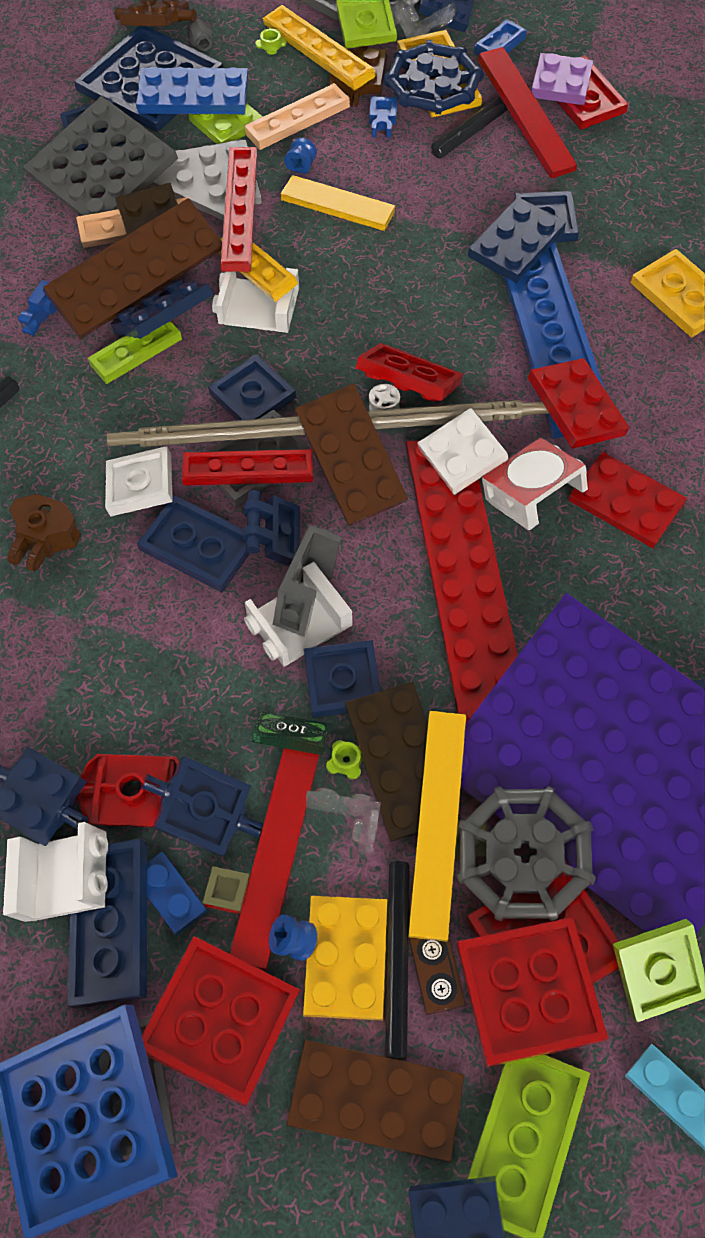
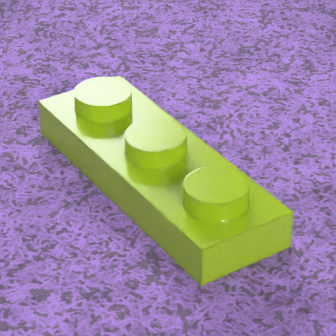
(130, 352)

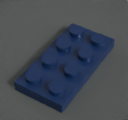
(111, 941)

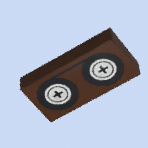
(437, 975)

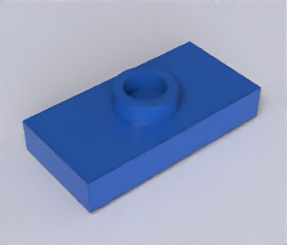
(505, 35)

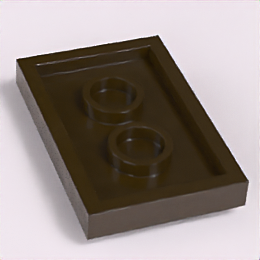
(145, 205)

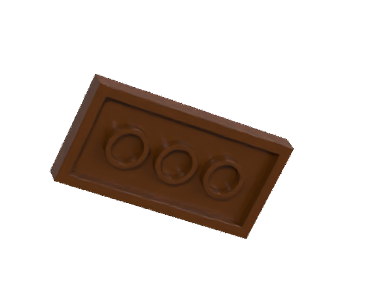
(351, 454)
(376, 1100)

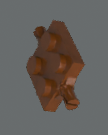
(155, 13)
(377, 59)

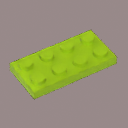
(529, 1138)

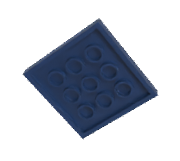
(119, 71)

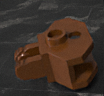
(41, 530)

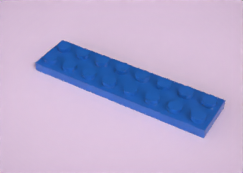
(549, 318)

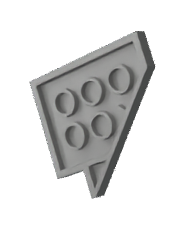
(202, 176)

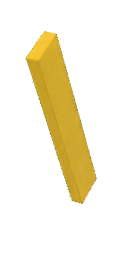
(320, 47)
(437, 827)

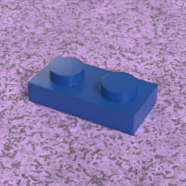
(172, 895)

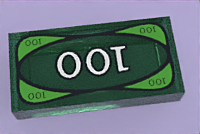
(291, 733)

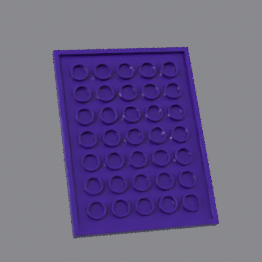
(618, 746)

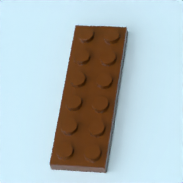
(133, 268)

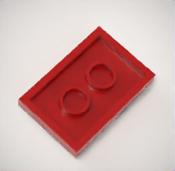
(600, 104)
(409, 372)
(578, 403)
(628, 500)

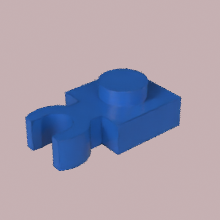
(383, 114)
(39, 309)

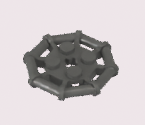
(541, 870)

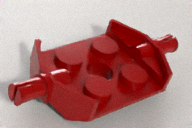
(105, 777)

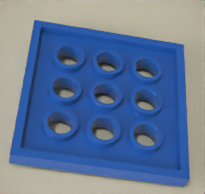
(139, 1119)

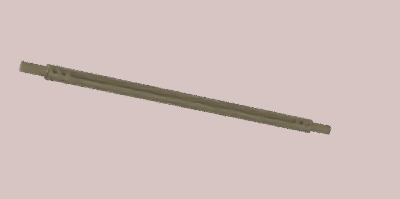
(291, 426)

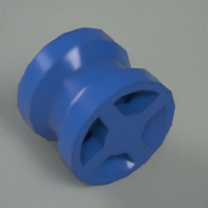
(300, 155)
(292, 938)

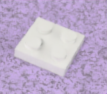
(462, 451)
(138, 481)

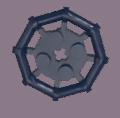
(429, 93)

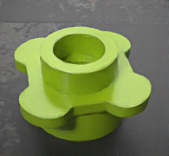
(270, 41)
(337, 765)

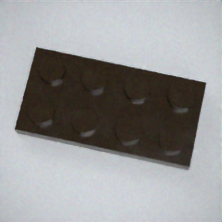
(393, 745)

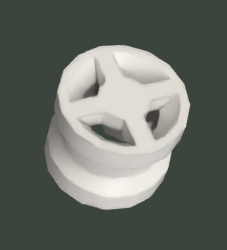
(382, 395)

